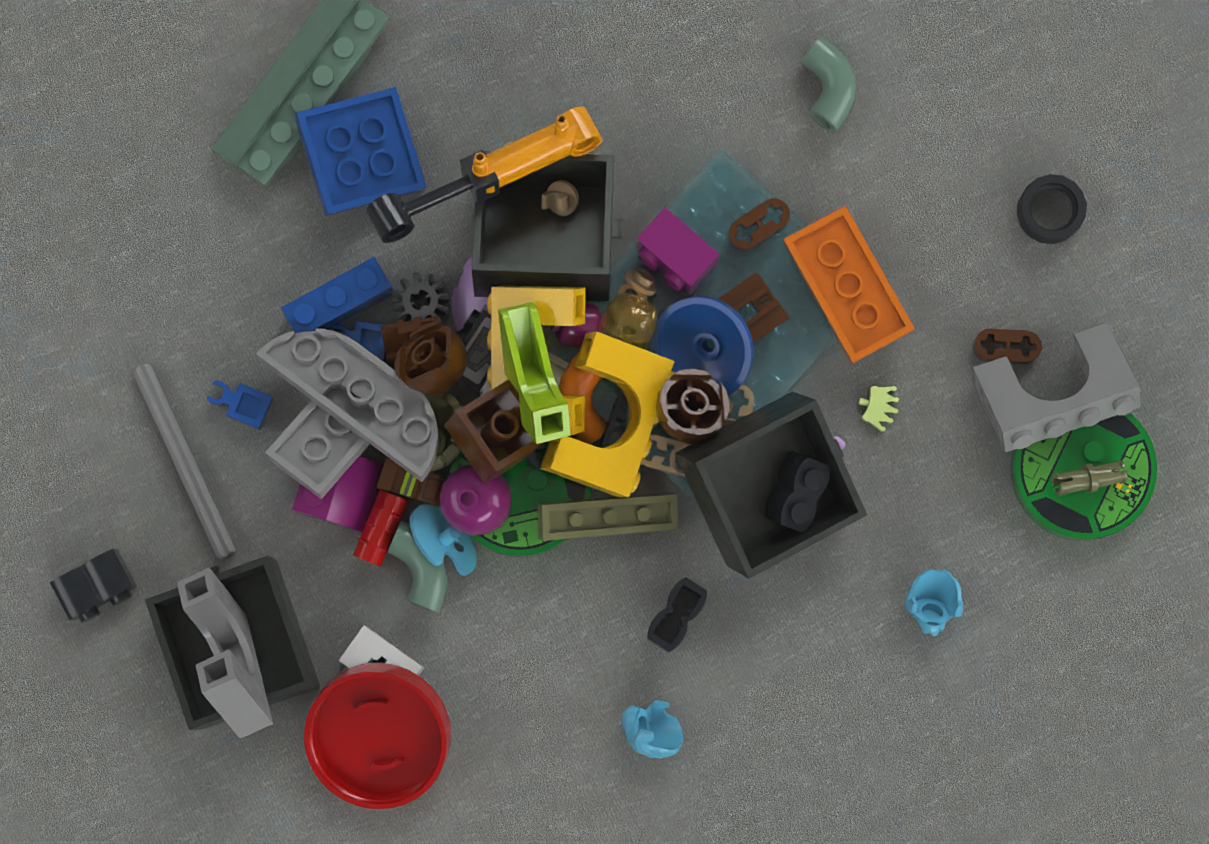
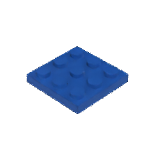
(360, 150)

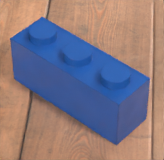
(339, 298)

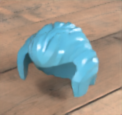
(934, 600)
(652, 730)

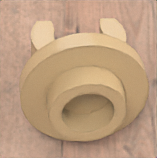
(561, 198)
(640, 281)

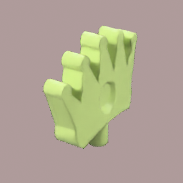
(877, 406)

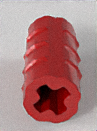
(380, 528)

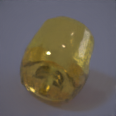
(630, 320)

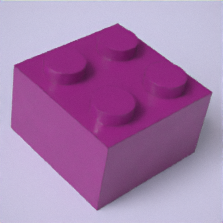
(676, 253)

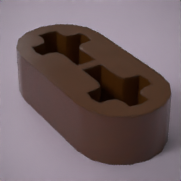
(764, 231)
(1007, 337)

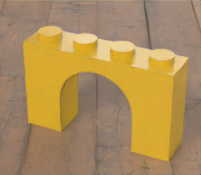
(555, 307)
(640, 378)

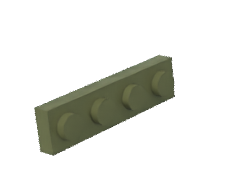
(607, 516)

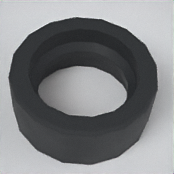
(1059, 183)

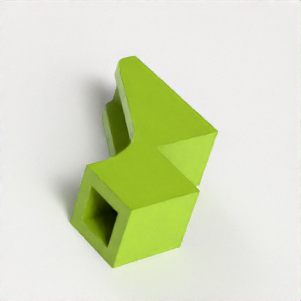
(530, 372)

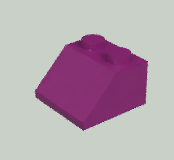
(348, 500)

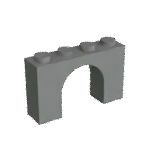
(1026, 419)
(232, 676)

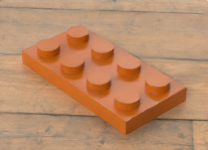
(848, 284)

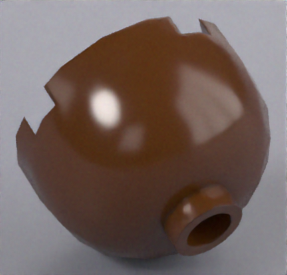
(432, 359)
(692, 406)

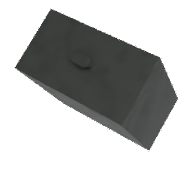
(536, 247)
(741, 468)
(273, 628)

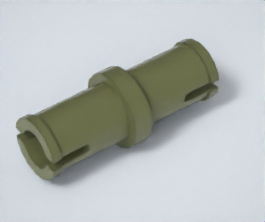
(1089, 478)

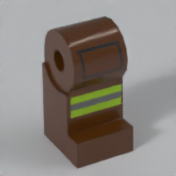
(400, 482)

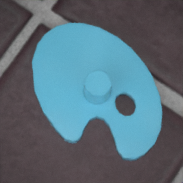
(438, 537)

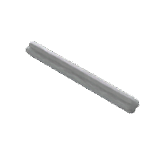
(184, 461)

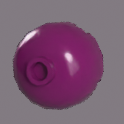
(472, 505)

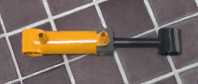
(485, 173)

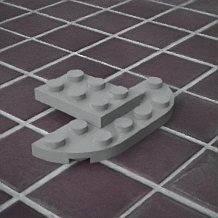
(351, 405)

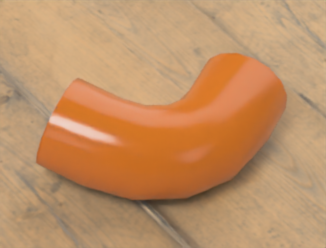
(581, 382)

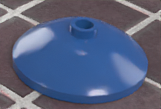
(684, 334)

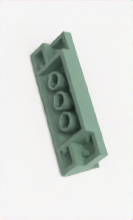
(304, 77)

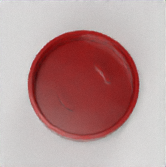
(377, 736)

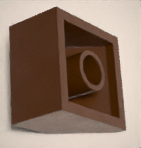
(492, 432)

